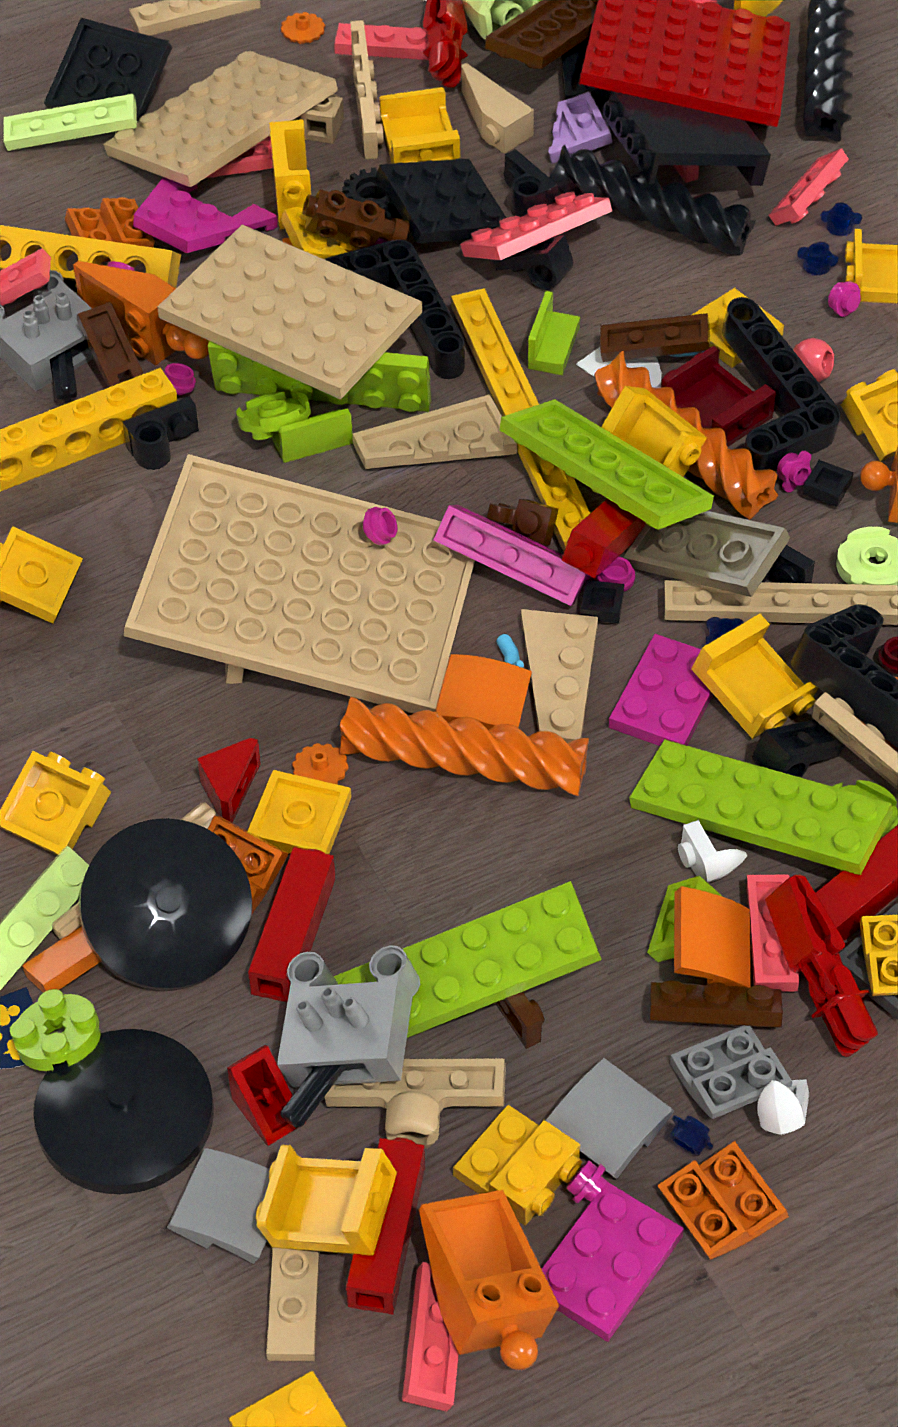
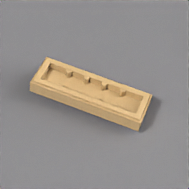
(293, 1305)

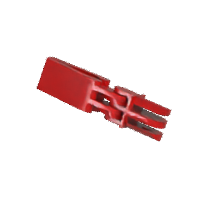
(445, 30)
(813, 947)

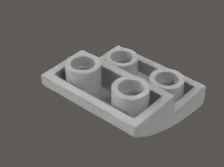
(728, 1070)
(610, 1116)
(223, 1204)

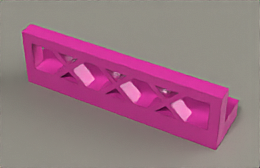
(510, 553)

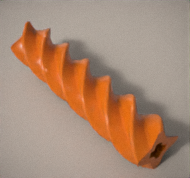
(723, 469)
(464, 746)

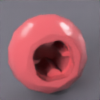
(816, 356)

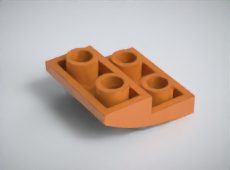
(109, 223)
(483, 690)
(259, 858)
(711, 938)
(723, 1201)

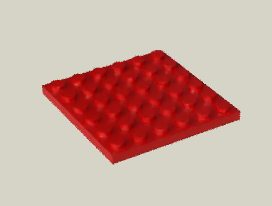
(690, 56)

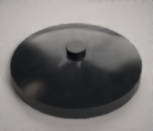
(165, 904)
(125, 1113)

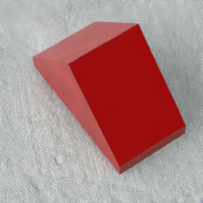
(229, 774)
(261, 1094)

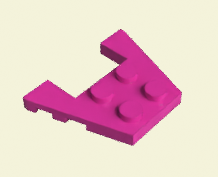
(189, 224)

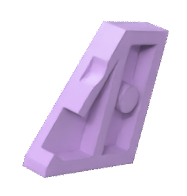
(578, 126)

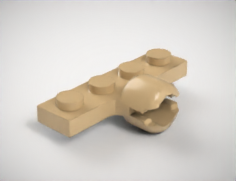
(423, 1092)

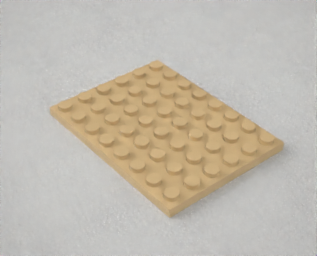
(298, 590)

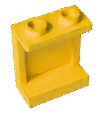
(418, 126)
(289, 165)
(872, 269)
(654, 429)
(752, 678)
(326, 1202)

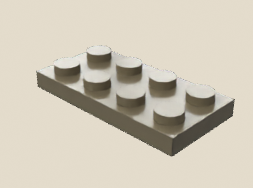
(710, 551)

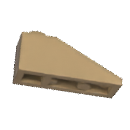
(497, 113)

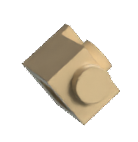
(328, 111)

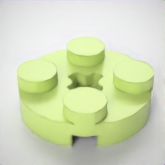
(855, 553)

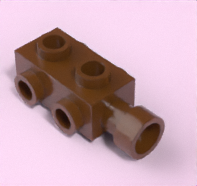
(349, 221)

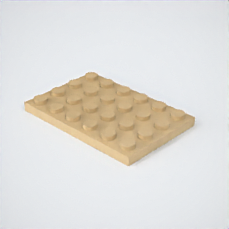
(219, 118)
(290, 311)

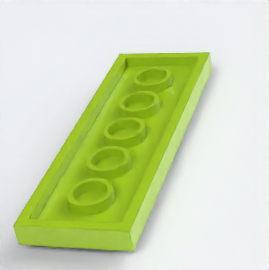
(392, 381)
(606, 464)
(762, 806)
(494, 957)

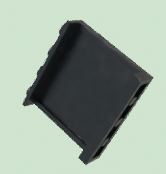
(678, 135)

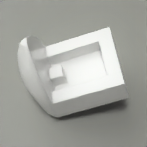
(700, 855)
(783, 1108)

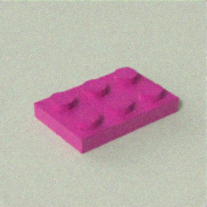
(662, 695)
(609, 1260)

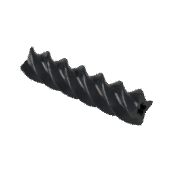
(825, 68)
(665, 206)

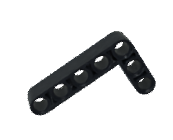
(400, 268)
(808, 411)
(836, 661)

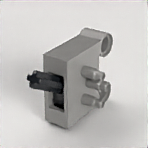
(46, 340)
(343, 1029)

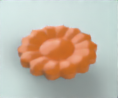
(303, 27)
(321, 763)

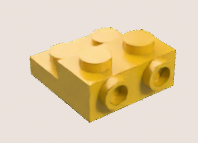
(874, 411)
(53, 802)
(522, 1161)

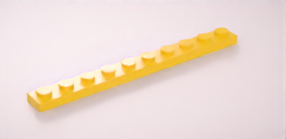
(512, 394)

